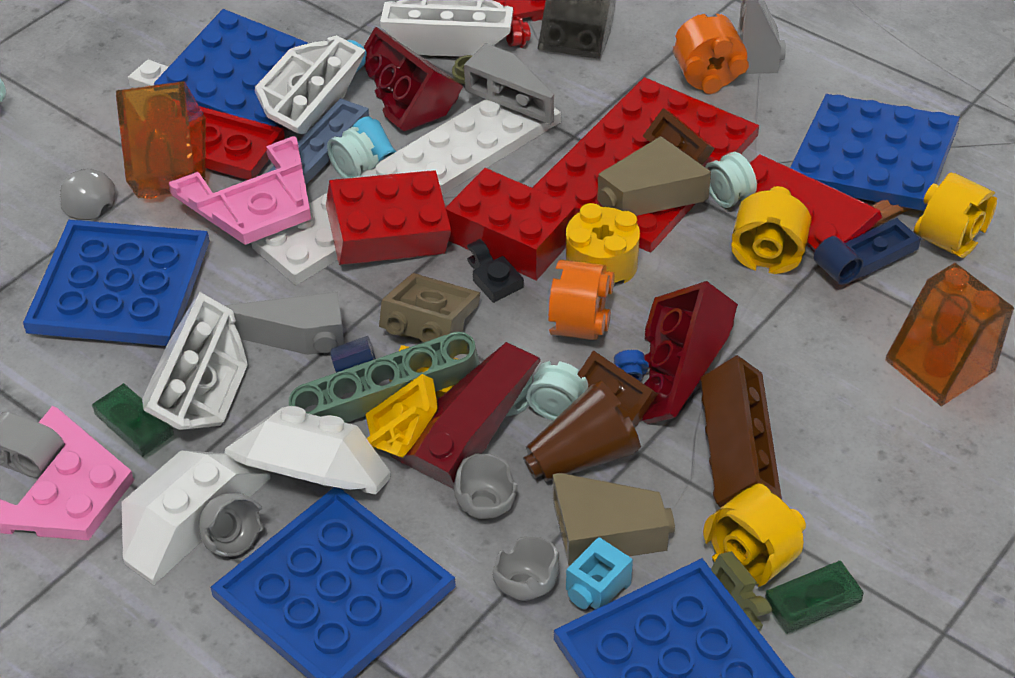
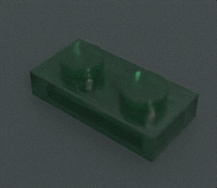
(125, 415)
(814, 596)

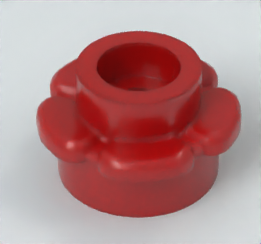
(519, 33)

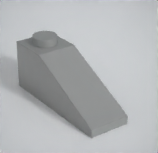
(760, 37)
(508, 82)
(293, 323)

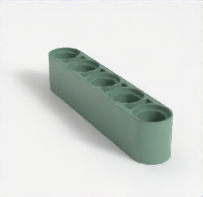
(398, 367)

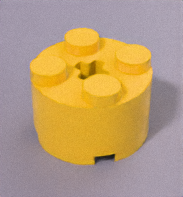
(956, 214)
(771, 231)
(605, 238)
(758, 532)

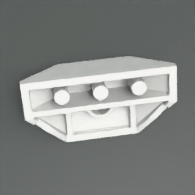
(446, 25)
(308, 82)
(198, 368)
(312, 450)
(166, 509)

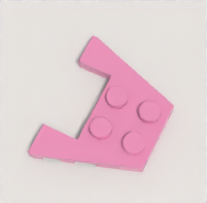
(256, 205)
(73, 490)

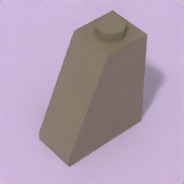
(653, 180)
(617, 513)

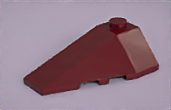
(684, 339)
(470, 413)

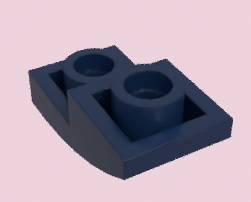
(352, 354)

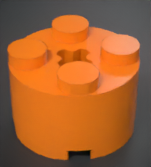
(710, 52)
(580, 300)

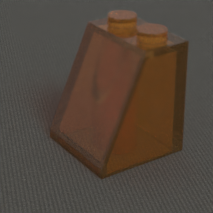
(160, 136)
(951, 335)

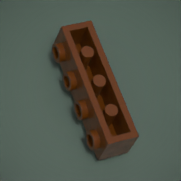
(738, 430)

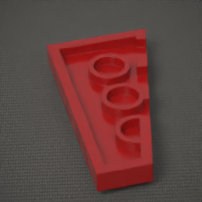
(830, 210)

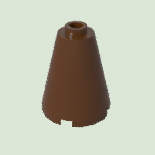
(583, 436)

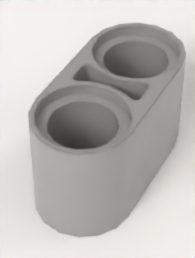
(27, 445)

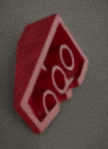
(407, 83)

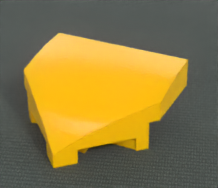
(402, 417)

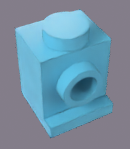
(598, 575)

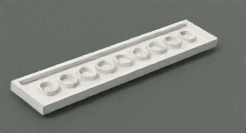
(453, 149)

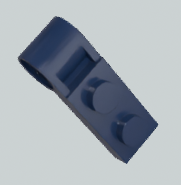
(866, 252)

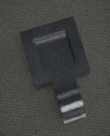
(494, 277)

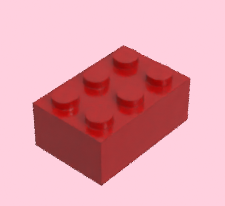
(387, 217)
(511, 221)

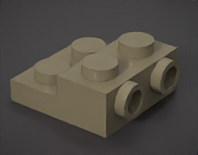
(426, 308)

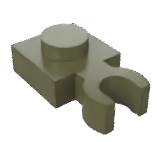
(740, 586)

